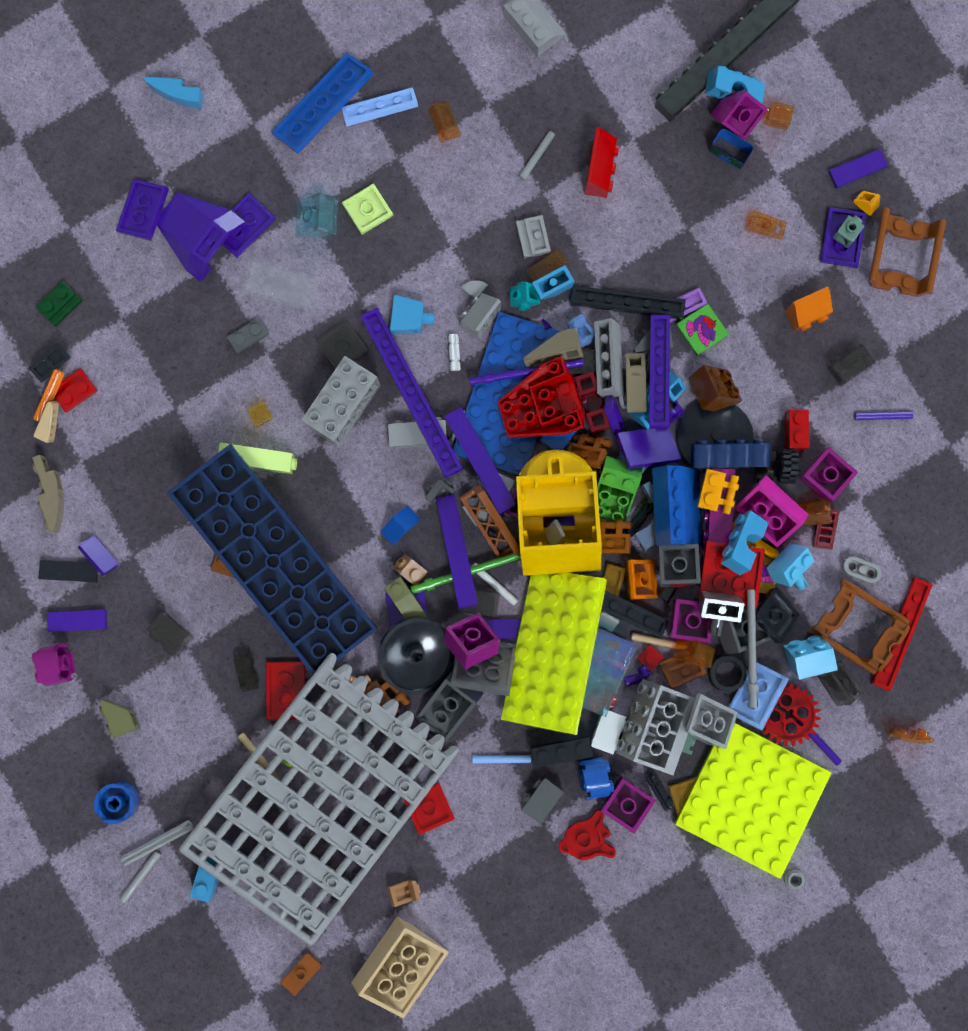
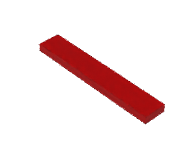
(911, 609)

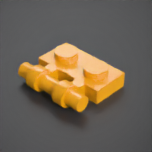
(712, 489)

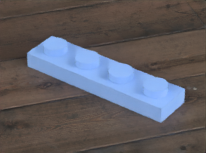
(379, 106)

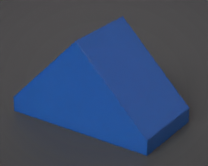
(400, 525)

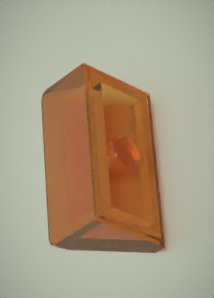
(444, 122)
(818, 512)

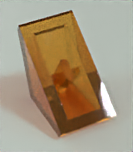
(694, 652)

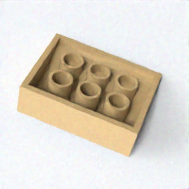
(399, 968)

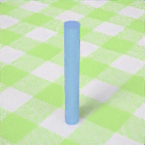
(502, 759)

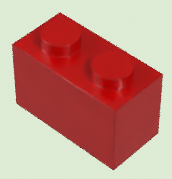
(797, 429)

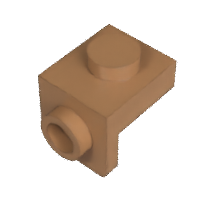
(409, 569)
(404, 892)

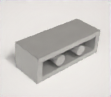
(408, 434)

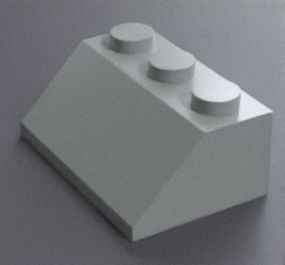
(533, 24)

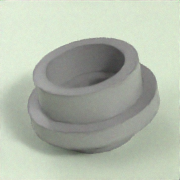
(800, 879)

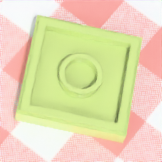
(367, 209)

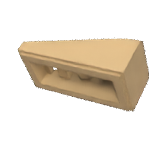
(47, 425)

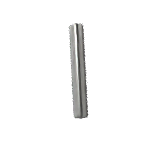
(156, 843)

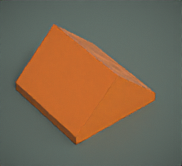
(641, 579)

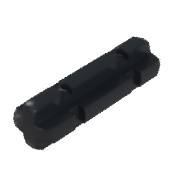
(639, 518)
(659, 791)

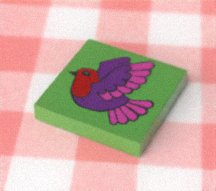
(702, 329)

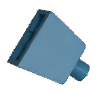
(409, 316)

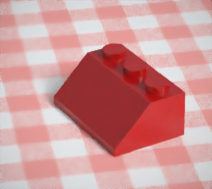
(602, 164)

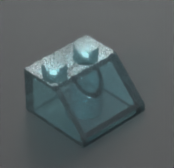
(316, 216)

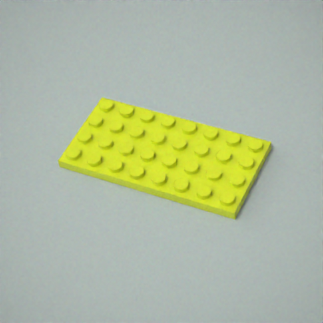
(554, 651)

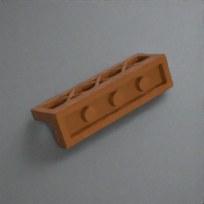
(497, 522)

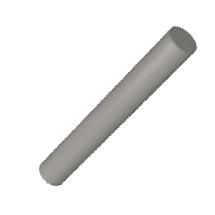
(536, 156)
(140, 876)

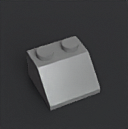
(481, 315)

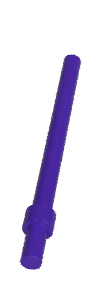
(488, 378)

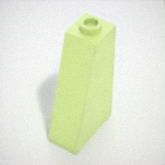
(266, 459)

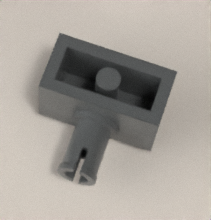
(720, 608)

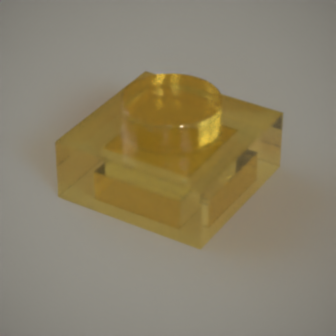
(259, 414)

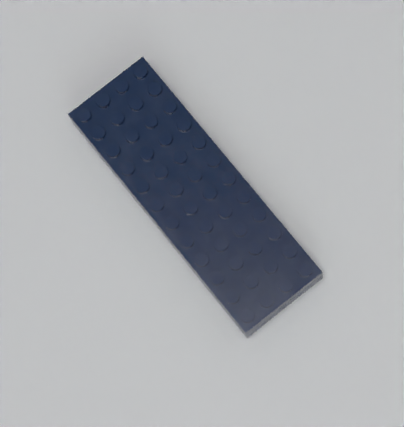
(272, 559)

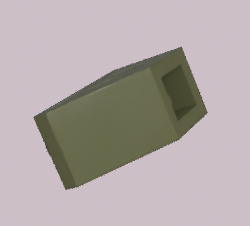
(119, 718)

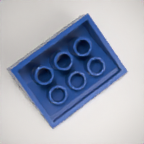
(675, 505)

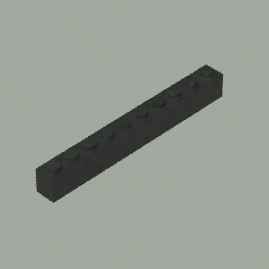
(721, 53)

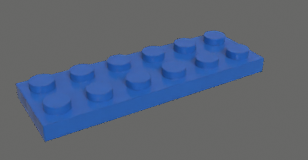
(322, 103)

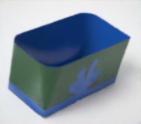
(734, 140)

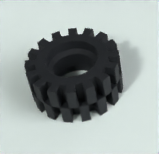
(787, 466)

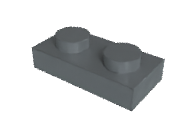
(248, 335)

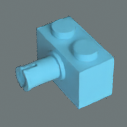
(791, 565)

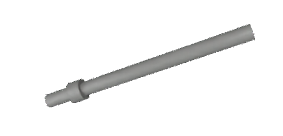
(752, 686)

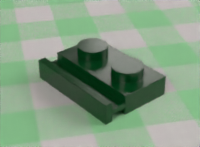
(58, 304)

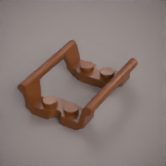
(918, 230)
(843, 605)

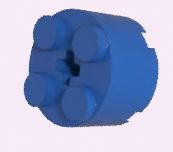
(595, 778)
(109, 810)

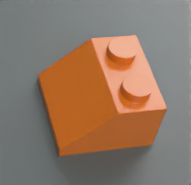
(810, 309)

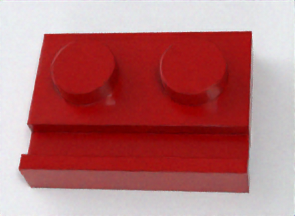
(74, 390)

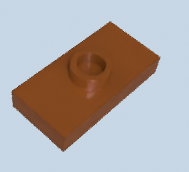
(301, 973)

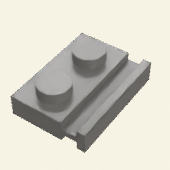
(533, 236)

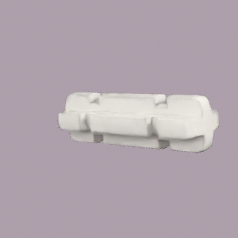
(454, 352)

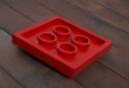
(722, 580)

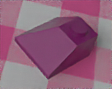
(739, 113)

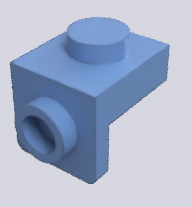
(585, 332)

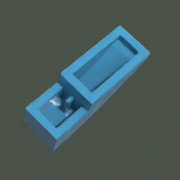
(176, 91)

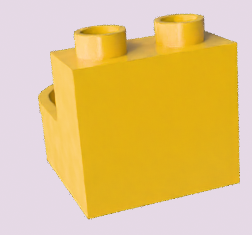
(558, 486)

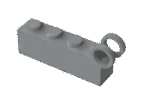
(609, 360)

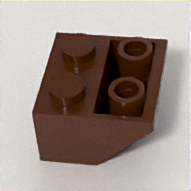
(714, 388)

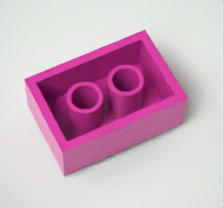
(775, 507)

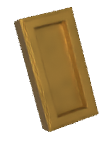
(614, 578)

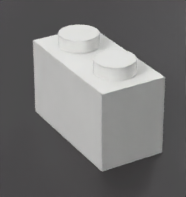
(608, 732)

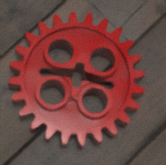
(798, 700)

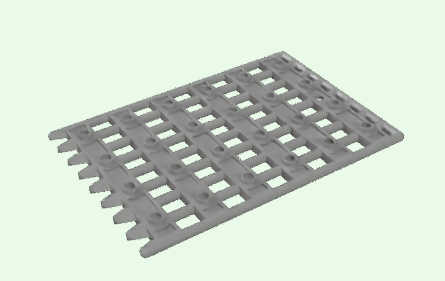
(309, 814)

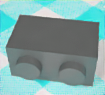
(541, 800)

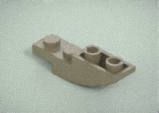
(52, 499)

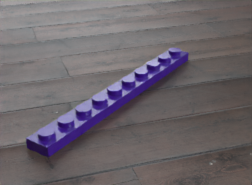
(411, 393)

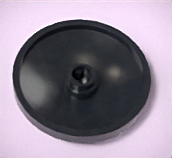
(708, 425)
(415, 655)

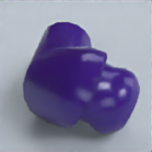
(637, 678)

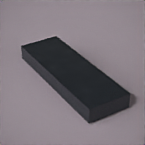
(67, 571)

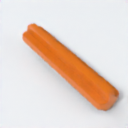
(49, 393)

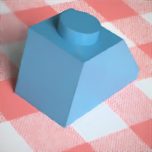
(554, 283)

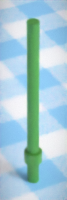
(430, 584)

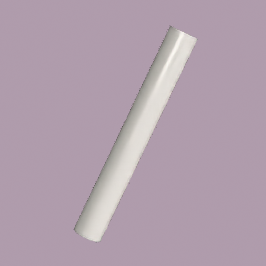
(497, 586)

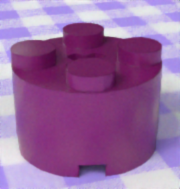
(53, 664)

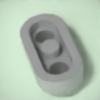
(861, 569)

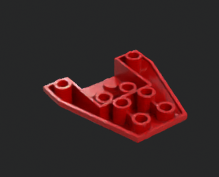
(543, 403)

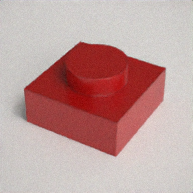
(650, 657)

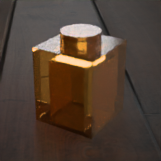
(779, 115)

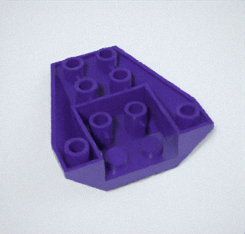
(197, 231)

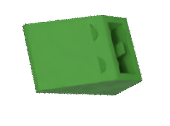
(617, 489)

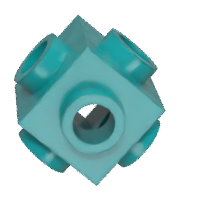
(524, 296)

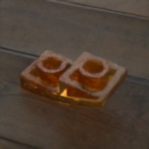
(919, 736)

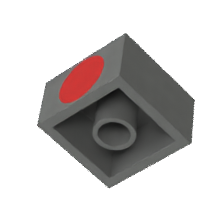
(679, 565)

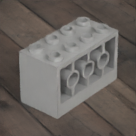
(341, 401)
(656, 727)

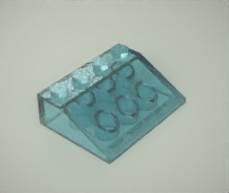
(606, 671)

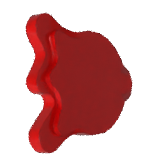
(586, 839)

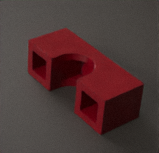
(592, 403)

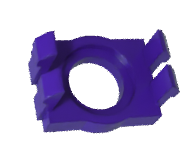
(675, 413)

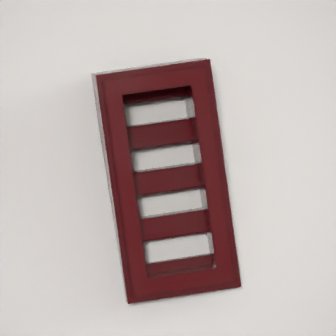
(832, 529)

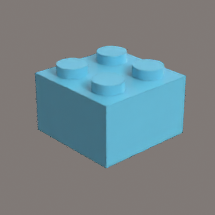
(810, 657)

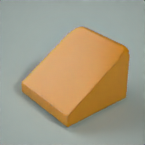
(868, 202)

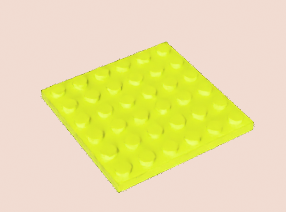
(753, 800)

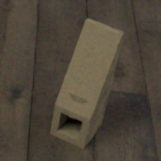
(635, 382)

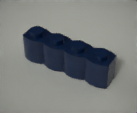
(730, 454)

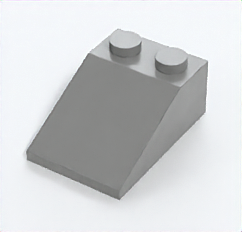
(711, 722)

